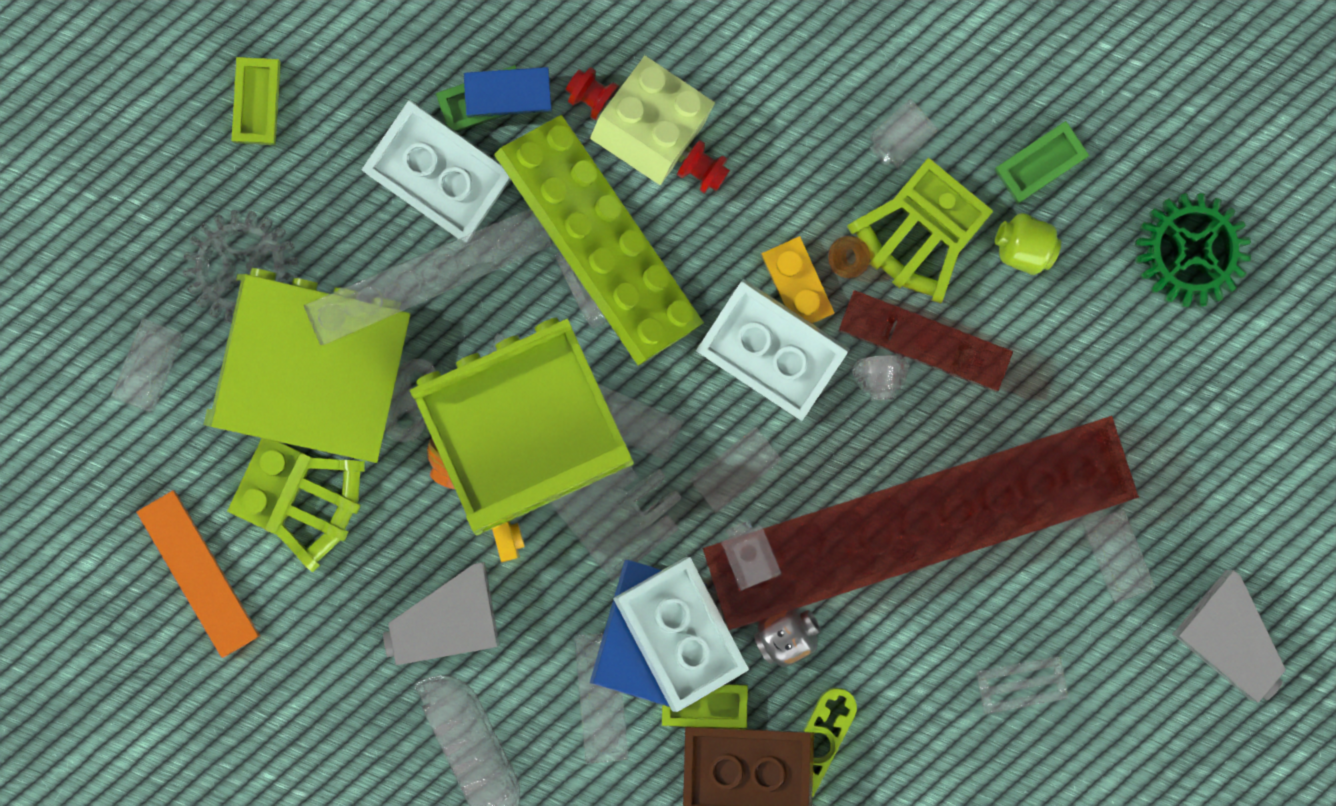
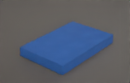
(619, 660)

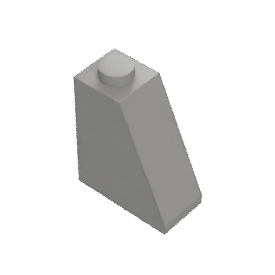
(446, 622)
(1233, 638)

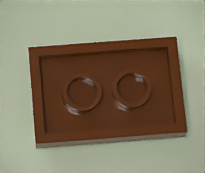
(747, 767)

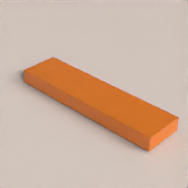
(198, 574)

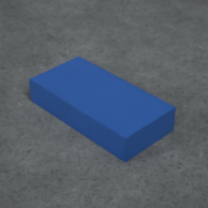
(507, 92)

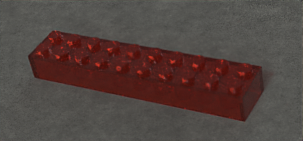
(931, 520)

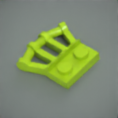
(942, 209)
(273, 485)

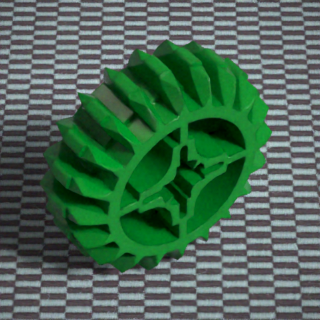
(1179, 236)

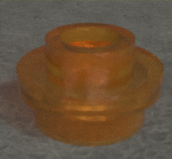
(838, 260)

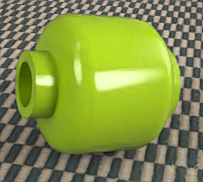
(1028, 244)

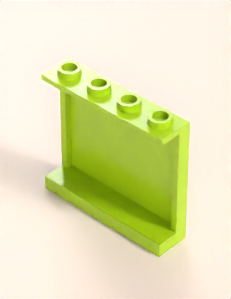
(293, 389)
(521, 425)

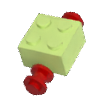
(651, 122)

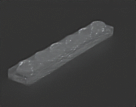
(426, 276)

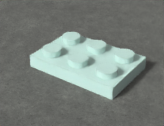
(437, 171)
(772, 349)
(681, 634)

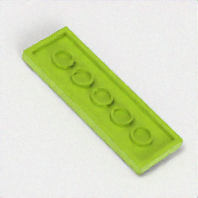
(599, 239)

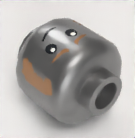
(787, 637)

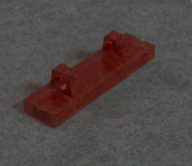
(925, 341)

